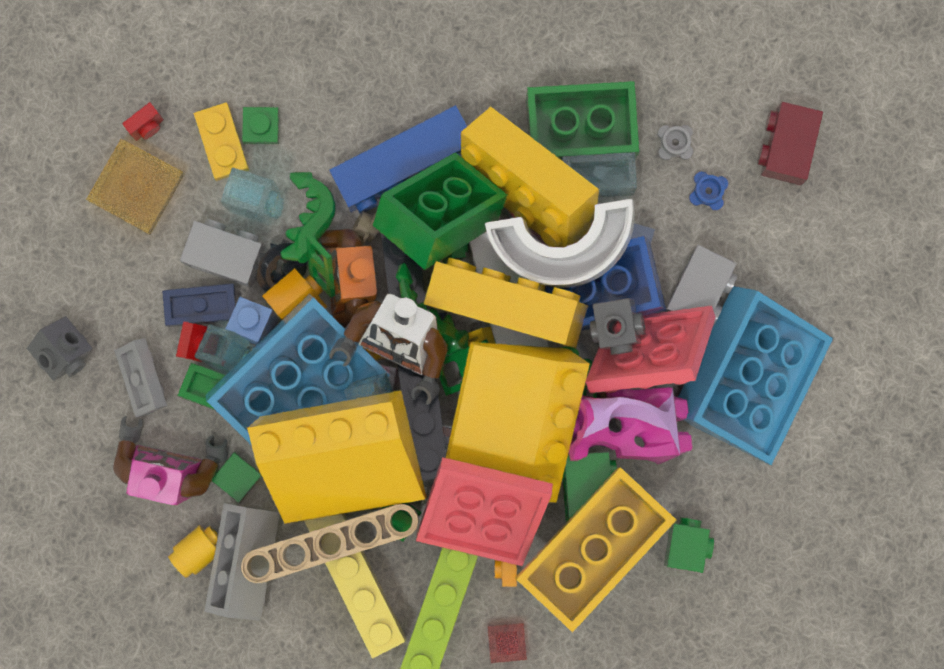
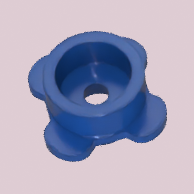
(715, 183)

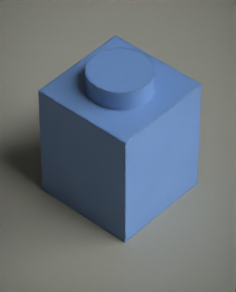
(252, 320)

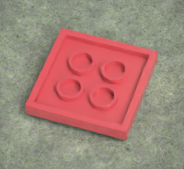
(667, 353)
(483, 511)

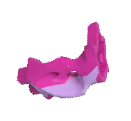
(643, 414)

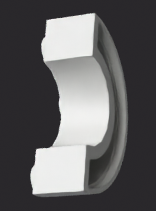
(574, 263)

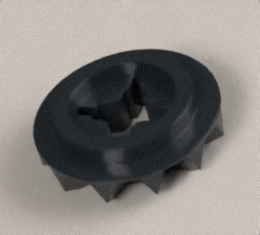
(265, 270)

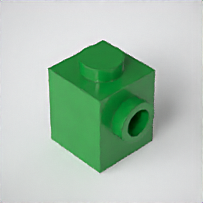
(688, 546)

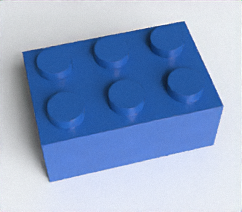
(631, 277)

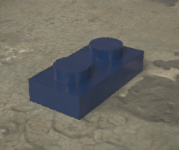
(199, 304)

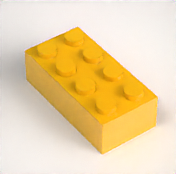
(537, 183)
(506, 304)
(595, 549)

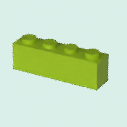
(439, 610)

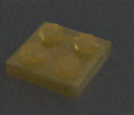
(135, 186)

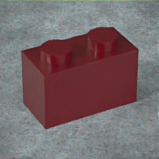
(790, 143)

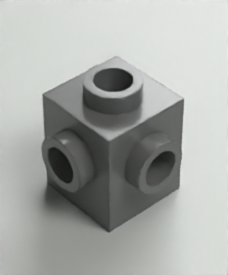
(607, 316)
(60, 349)

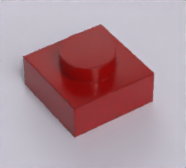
(143, 123)
(189, 340)

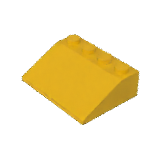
(518, 410)
(338, 457)

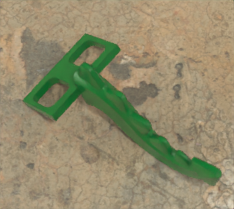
(306, 238)
(455, 339)

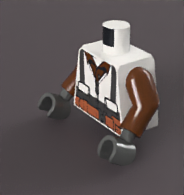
(401, 334)

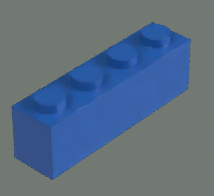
(398, 159)

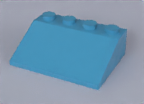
(291, 369)
(754, 374)

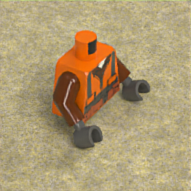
(351, 271)

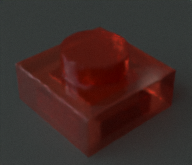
(507, 642)

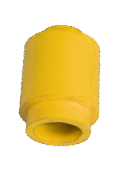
(194, 551)

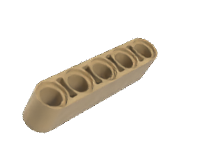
(314, 553)

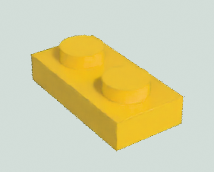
(220, 140)

